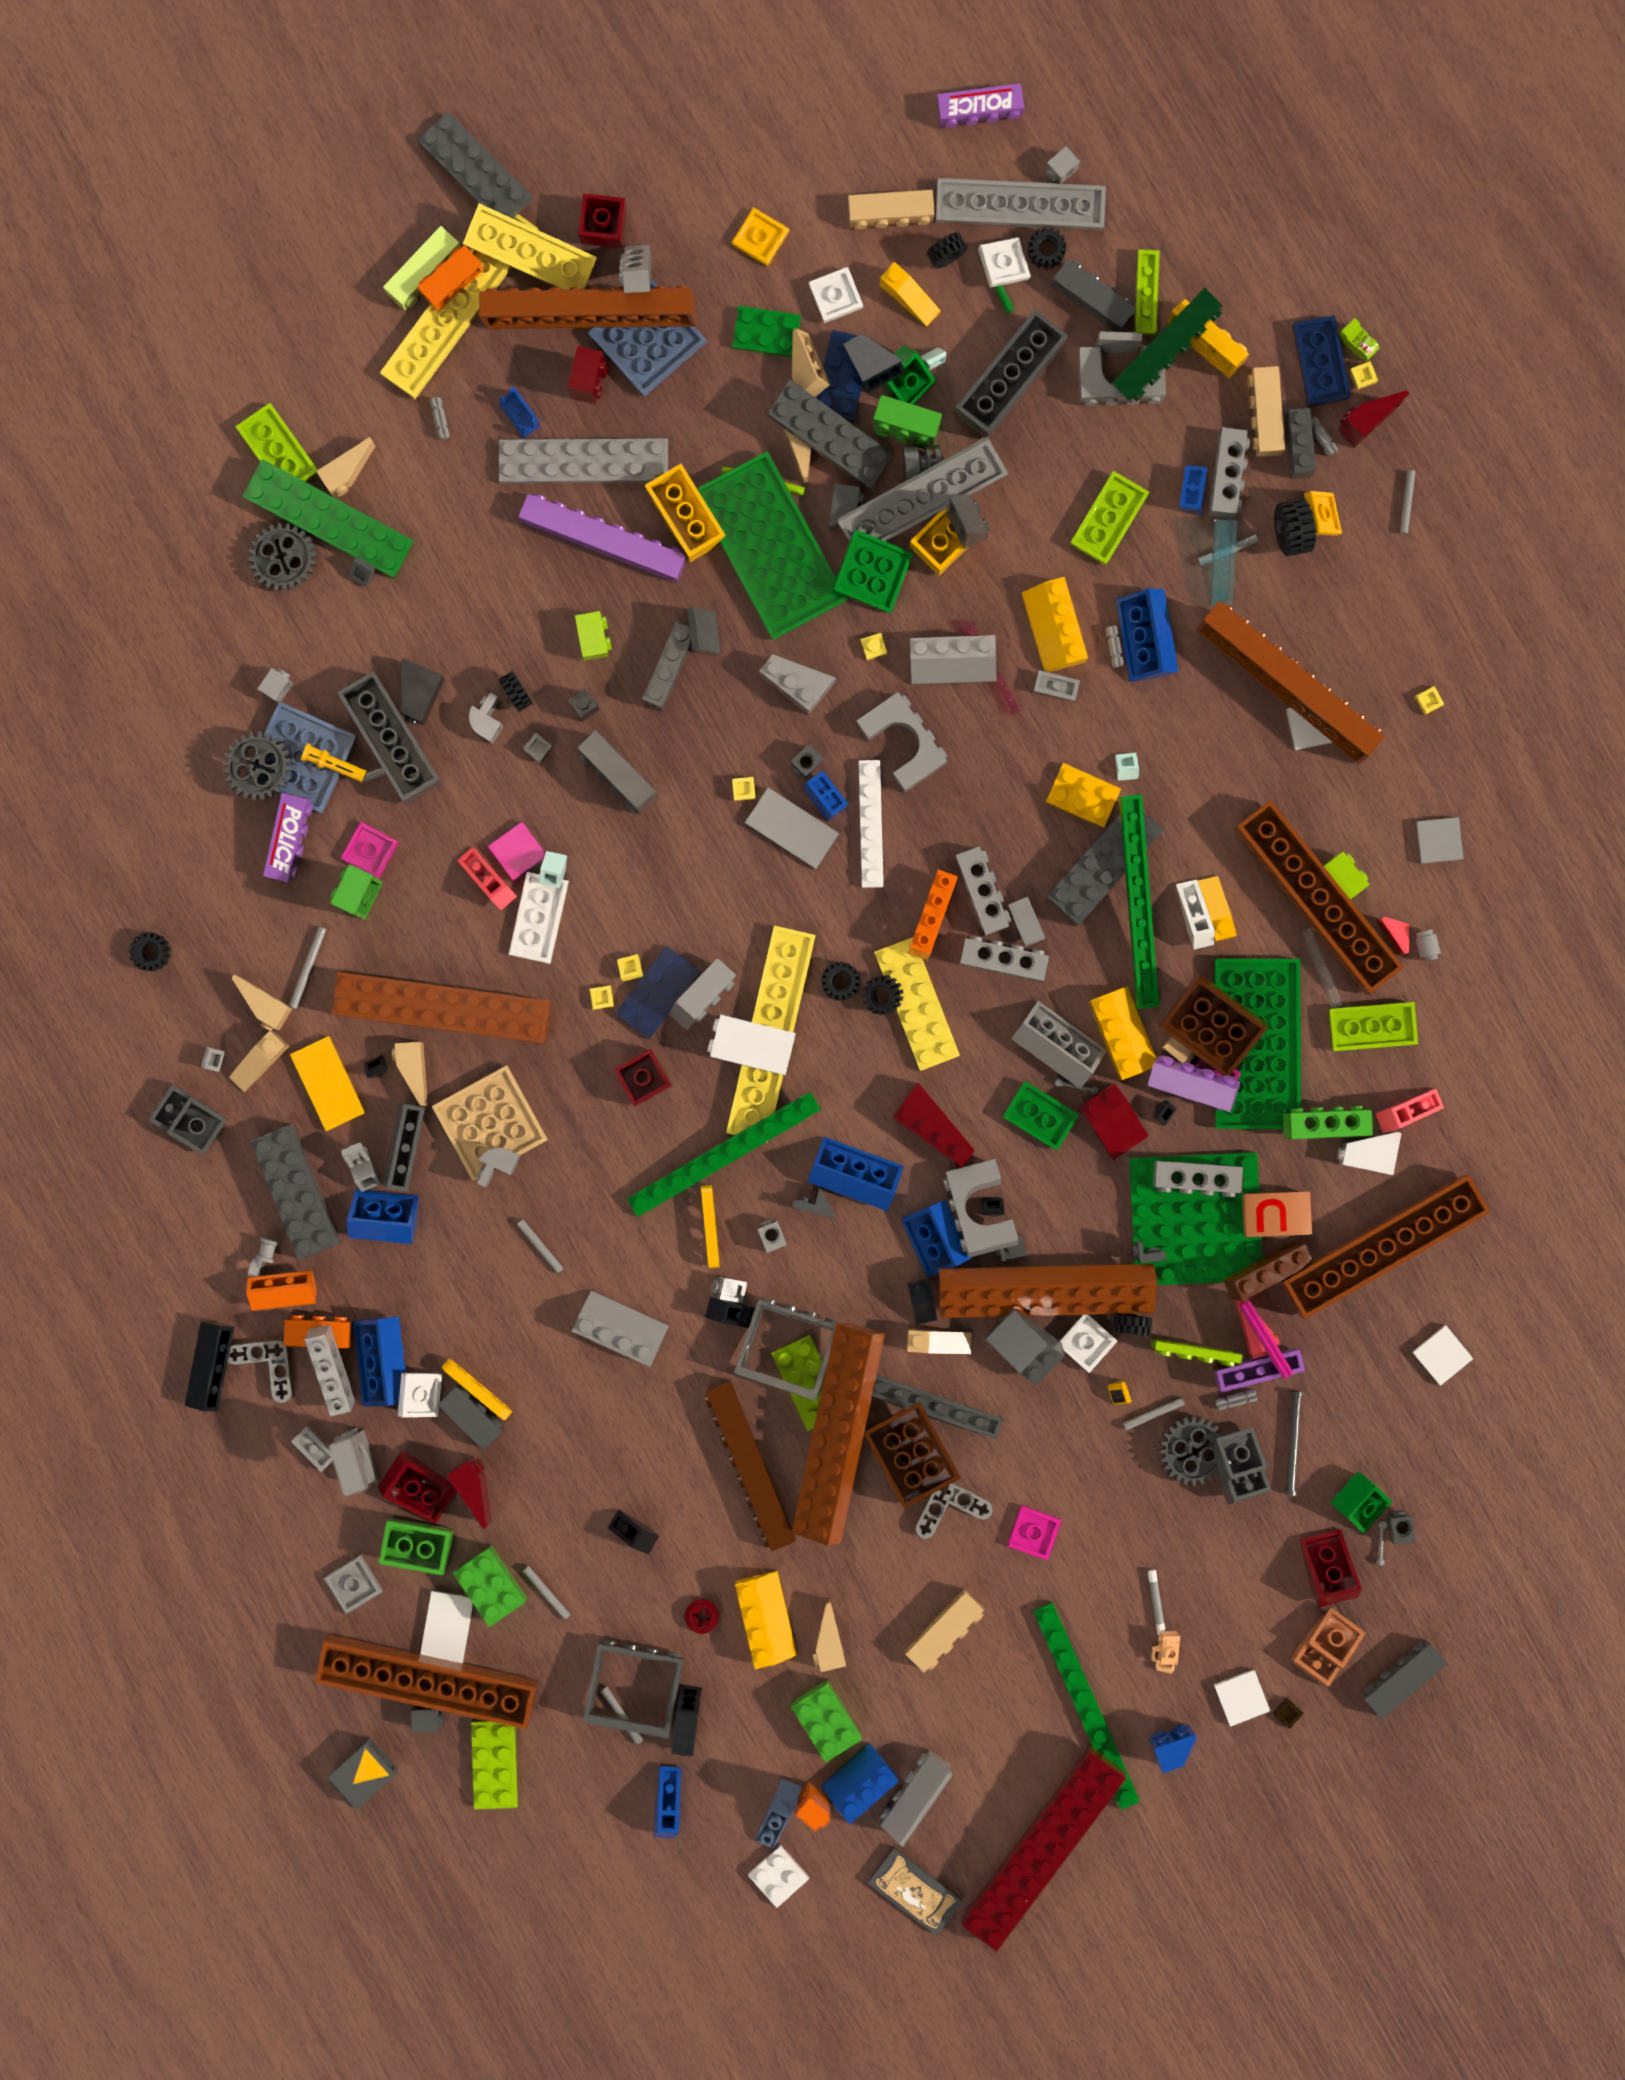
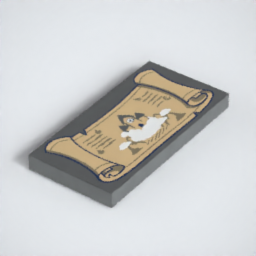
(915, 1891)

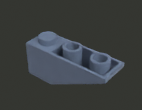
(778, 1813)

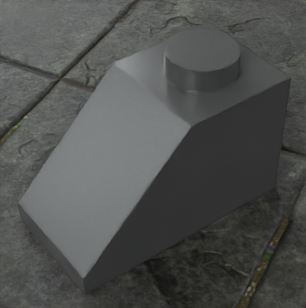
(844, 501)

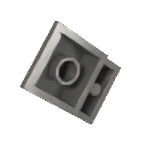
(187, 1119)
(1241, 1466)

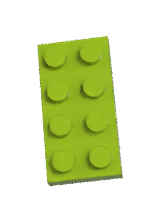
(276, 444)
(1109, 518)
(1373, 1026)
(1203, 1353)
(800, 1365)
(494, 1765)

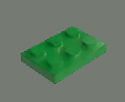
(765, 331)
(1040, 1115)

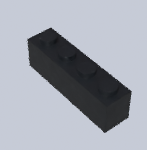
(209, 1366)

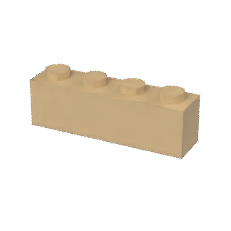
(891, 209)
(1267, 411)
(944, 1630)

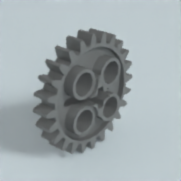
(299, 551)
(264, 748)
(1183, 1433)

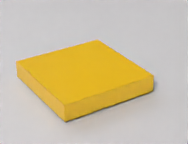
(760, 236)
(1324, 512)

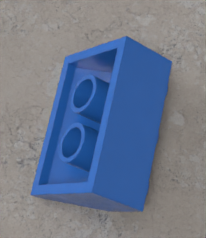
(383, 1216)
(935, 1238)
(860, 1783)

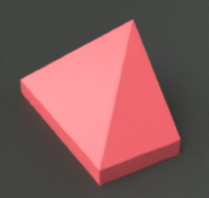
(1397, 933)

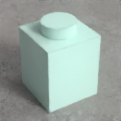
(553, 869)

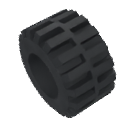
(1294, 527)

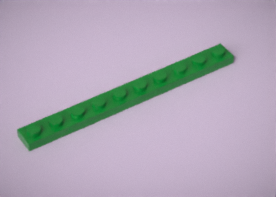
(1139, 901)
(724, 1154)
(1083, 1697)

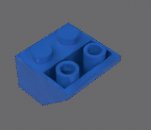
(1173, 1747)

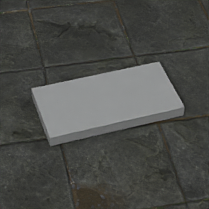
(792, 828)

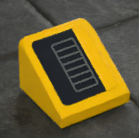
(1119, 1393)

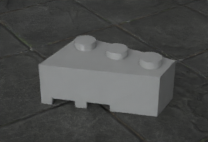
(797, 682)
(702, 994)

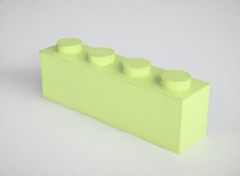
(404, 283)

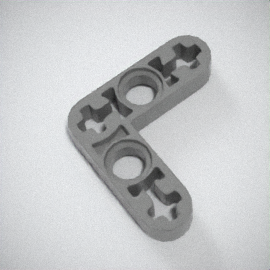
(274, 1360)
(951, 1498)

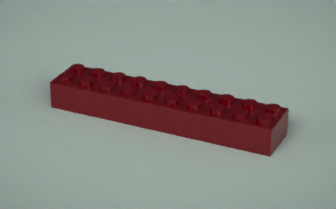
(1043, 1848)

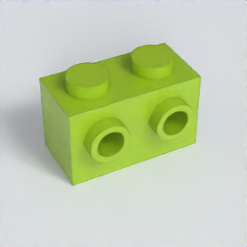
(592, 635)
(1346, 874)

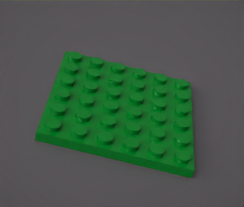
(1195, 1230)

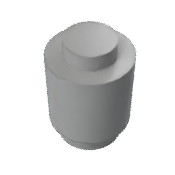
(1427, 945)

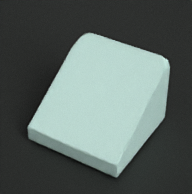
(934, 358)
(1127, 766)

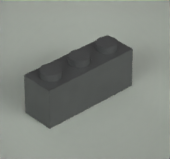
(1300, 443)
(471, 1416)

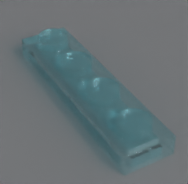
(1223, 562)

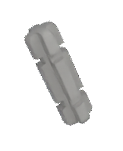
(439, 418)
(1323, 437)
(1114, 646)
(1236, 1399)

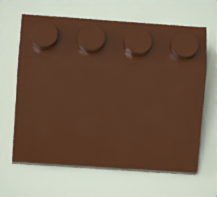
(1213, 1025)
(911, 1454)

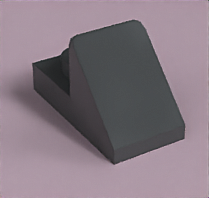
(820, 1207)

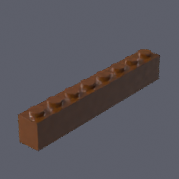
(750, 1465)

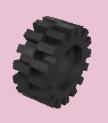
(946, 250)
(1043, 260)
(515, 691)
(137, 951)
(846, 969)
(871, 997)
(1132, 1324)

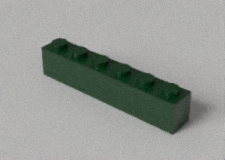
(1167, 345)

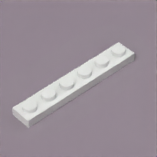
(870, 824)

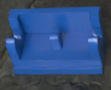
(519, 413)
(1193, 489)
(825, 795)

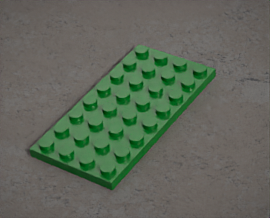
(771, 546)
(1273, 1066)

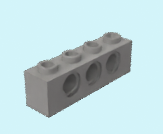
(635, 269)
(1220, 505)
(979, 858)
(1035, 972)
(1231, 1175)
(330, 1370)

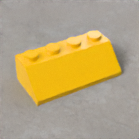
(1216, 346)
(685, 512)
(1054, 625)
(1123, 1033)
(765, 1619)

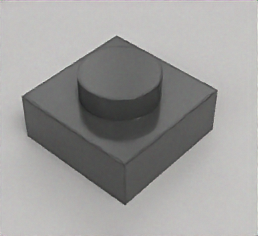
(361, 571)
(537, 748)

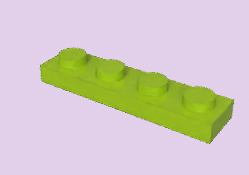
(1146, 292)

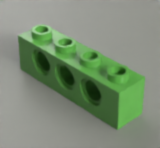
(1359, 1125)

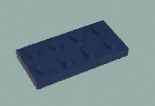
(1321, 361)
(844, 381)
(657, 992)

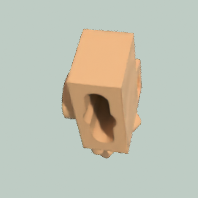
(1167, 1651)

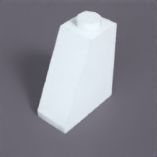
(1371, 1153)

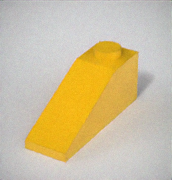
(908, 294)
(1217, 908)

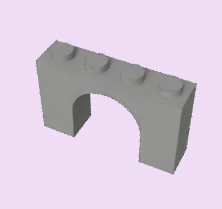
(1096, 389)
(896, 712)
(976, 1237)
(353, 1461)

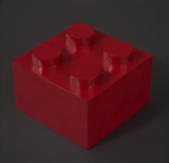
(602, 220)
(586, 375)
(642, 1077)

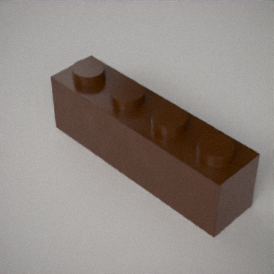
(1268, 1271)

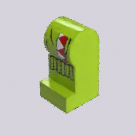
(1358, 340)

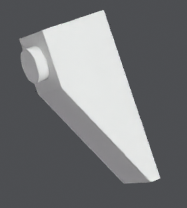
(1195, 915)

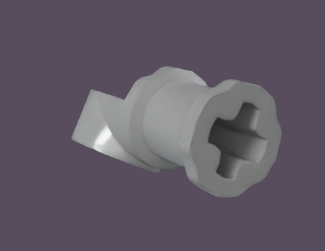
(265, 1255)

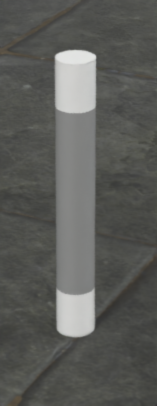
(1155, 1594)

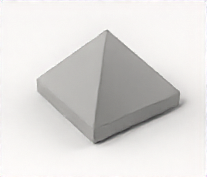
(212, 1059)

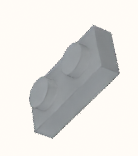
(1056, 686)
(313, 1448)

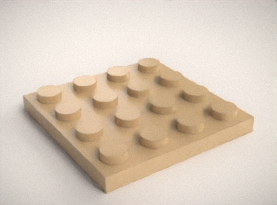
(489, 1117)

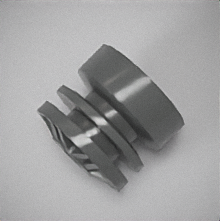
(915, 464)

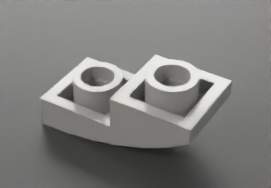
(1026, 921)

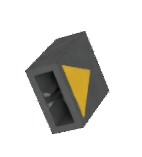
(362, 1774)

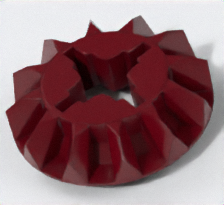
(692, 1620)

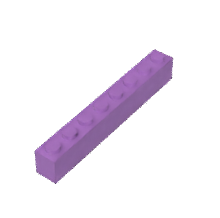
(602, 537)

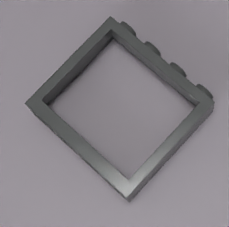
(789, 1311)
(624, 1724)

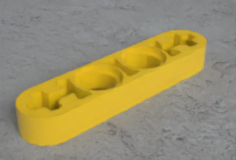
(710, 1226)
(476, 1389)

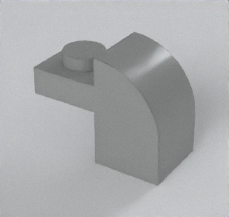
(482, 723)
(496, 1158)
(361, 1166)

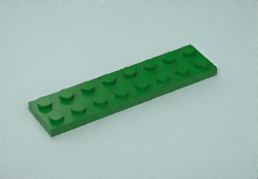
(328, 518)

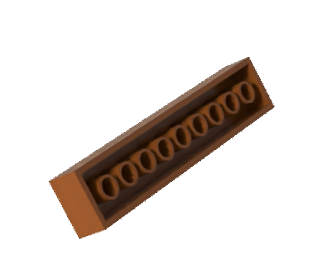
(587, 308)
(1290, 682)
(1318, 898)
(441, 1008)
(1385, 1246)
(1047, 1290)
(838, 1433)
(426, 1681)

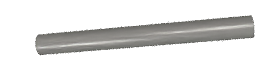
(307, 967)

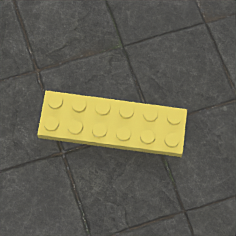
(528, 249)
(920, 1008)

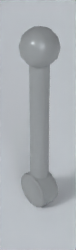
(1060, 1082)
(1381, 1525)

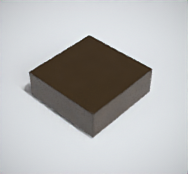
(1288, 1713)

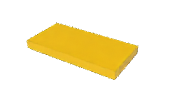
(327, 1083)

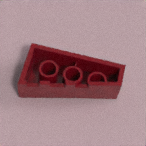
(929, 1123)

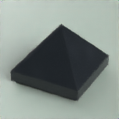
(375, 1067)
(1164, 1112)
(993, 1206)

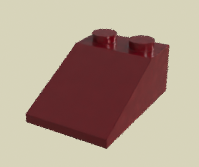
(1367, 416)
(1113, 1121)
(472, 1487)
(417, 1488)
(1330, 1568)

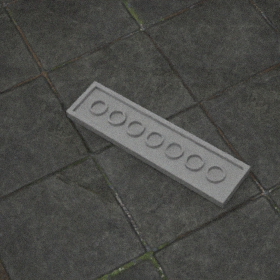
(1020, 204)
(582, 460)
(926, 492)

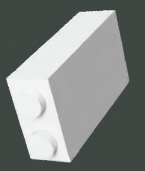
(751, 1044)

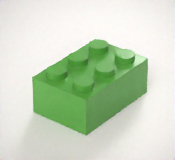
(906, 422)
(356, 891)
(416, 1546)
(490, 1585)
(826, 1720)

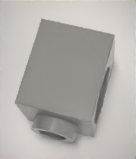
(1062, 166)
(276, 684)
(771, 1245)

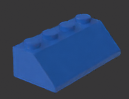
(1147, 635)
(855, 1174)
(379, 1360)

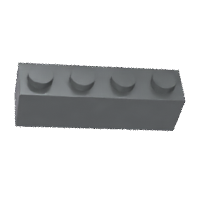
(1093, 295)
(668, 667)
(403, 1146)
(1403, 1679)

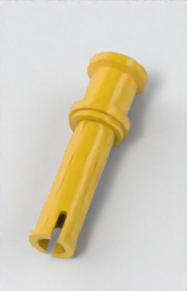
(322, 761)

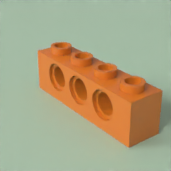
(932, 914)

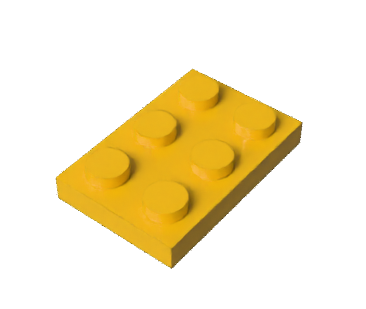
(1083, 795)

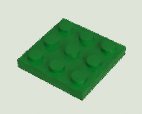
(872, 571)

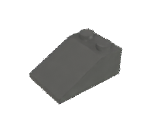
(966, 519)
(1026, 1346)

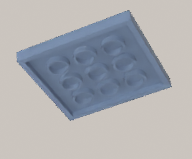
(648, 353)
(295, 731)

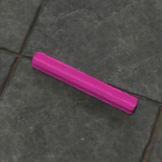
(1266, 1339)

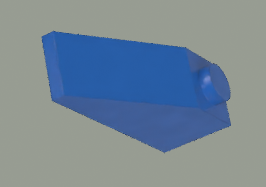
(667, 1803)

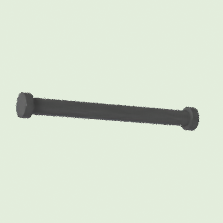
(1293, 1445)

